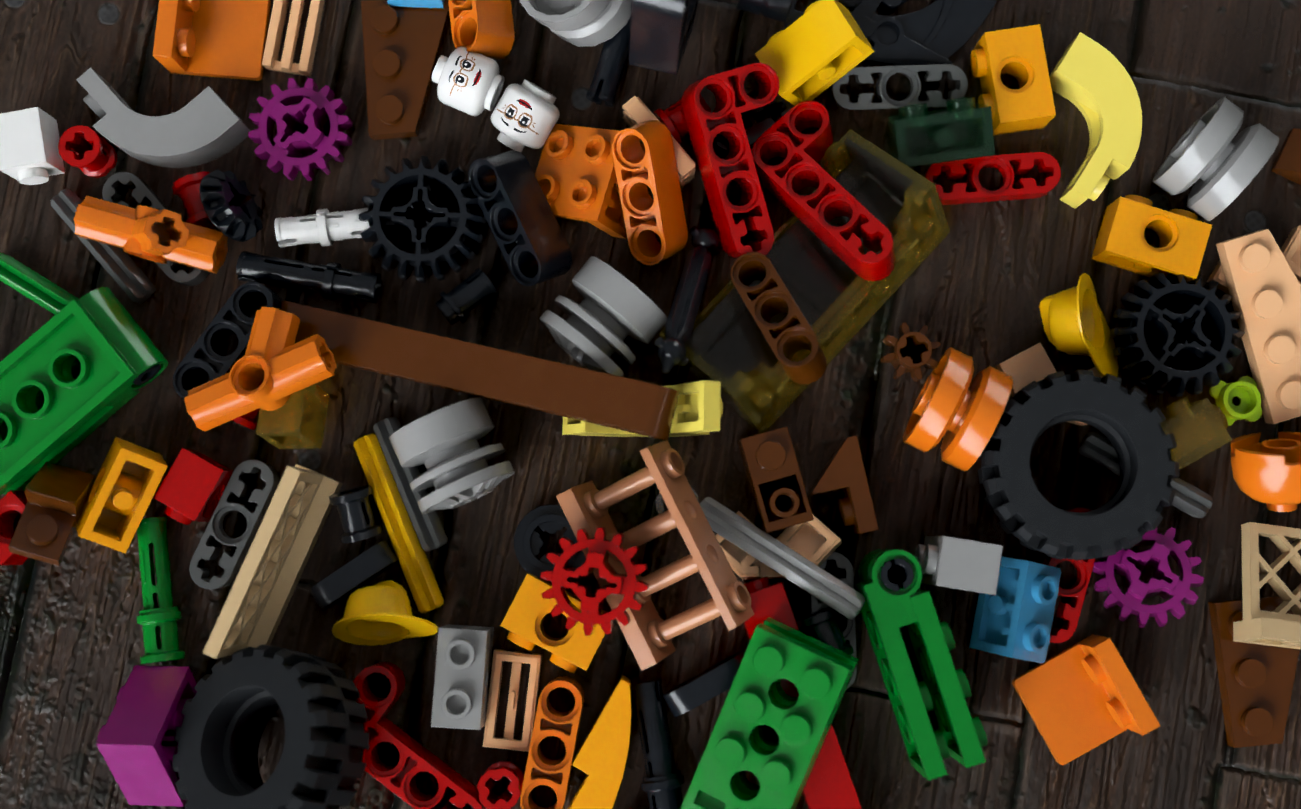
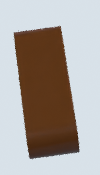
(773, 298)

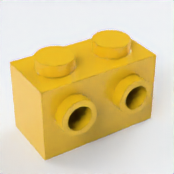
(815, 51)

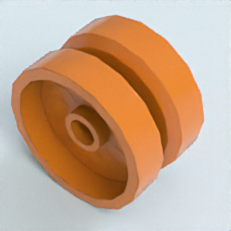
(958, 409)

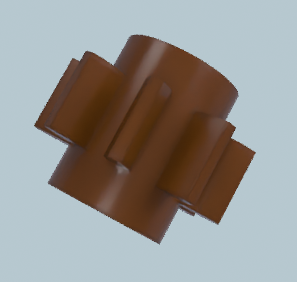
(914, 340)

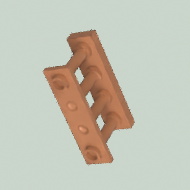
(646, 632)

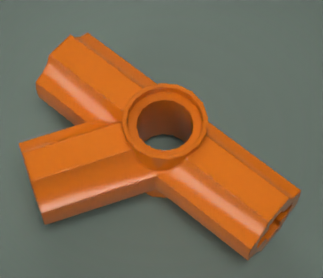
(151, 234)
(270, 357)

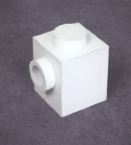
(29, 146)

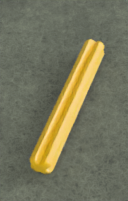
(398, 525)

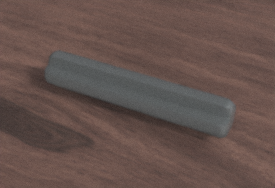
(112, 258)
(1187, 497)
(428, 525)

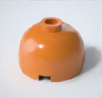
(1269, 469)

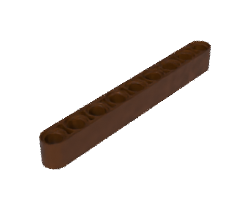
(491, 372)

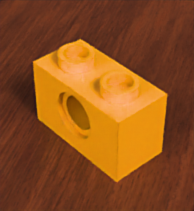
(1022, 55)
(1124, 245)
(120, 495)
(526, 627)

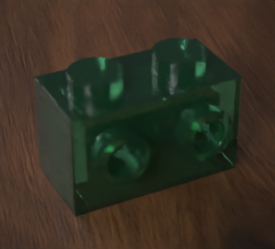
(943, 134)

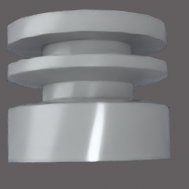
(604, 318)
(452, 455)

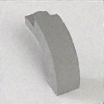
(177, 140)

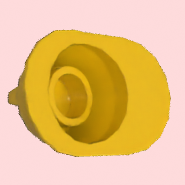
(1078, 325)
(380, 617)

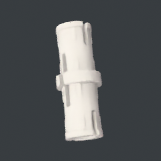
(320, 227)

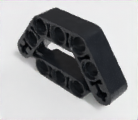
(660, 33)

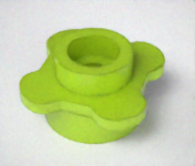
(1249, 396)

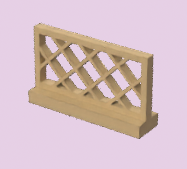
(274, 562)
(1262, 626)

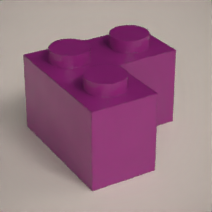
(142, 731)

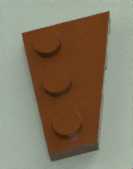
(399, 65)
(1252, 678)

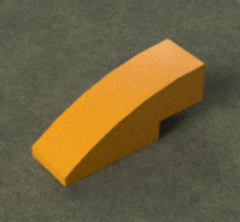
(605, 751)

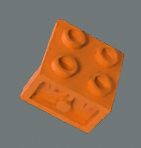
(212, 37)
(581, 177)
(1084, 698)

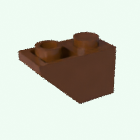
(775, 479)

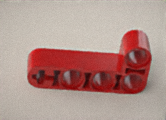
(739, 163)
(830, 199)
(413, 756)

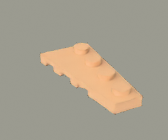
(1270, 316)

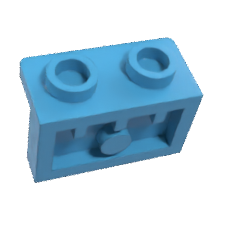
(1021, 612)

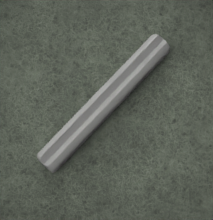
(783, 559)

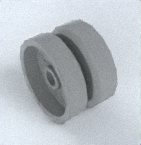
(581, 21)
(1215, 160)

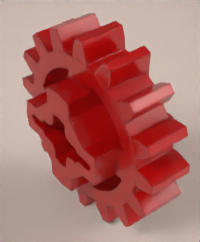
(592, 603)

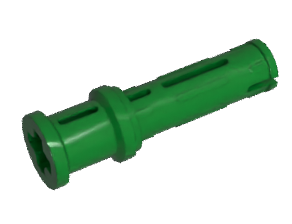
(153, 619)

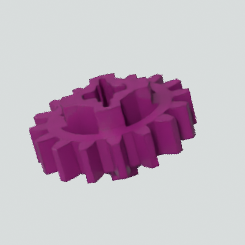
(292, 144)
(1164, 585)

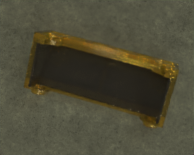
(828, 292)

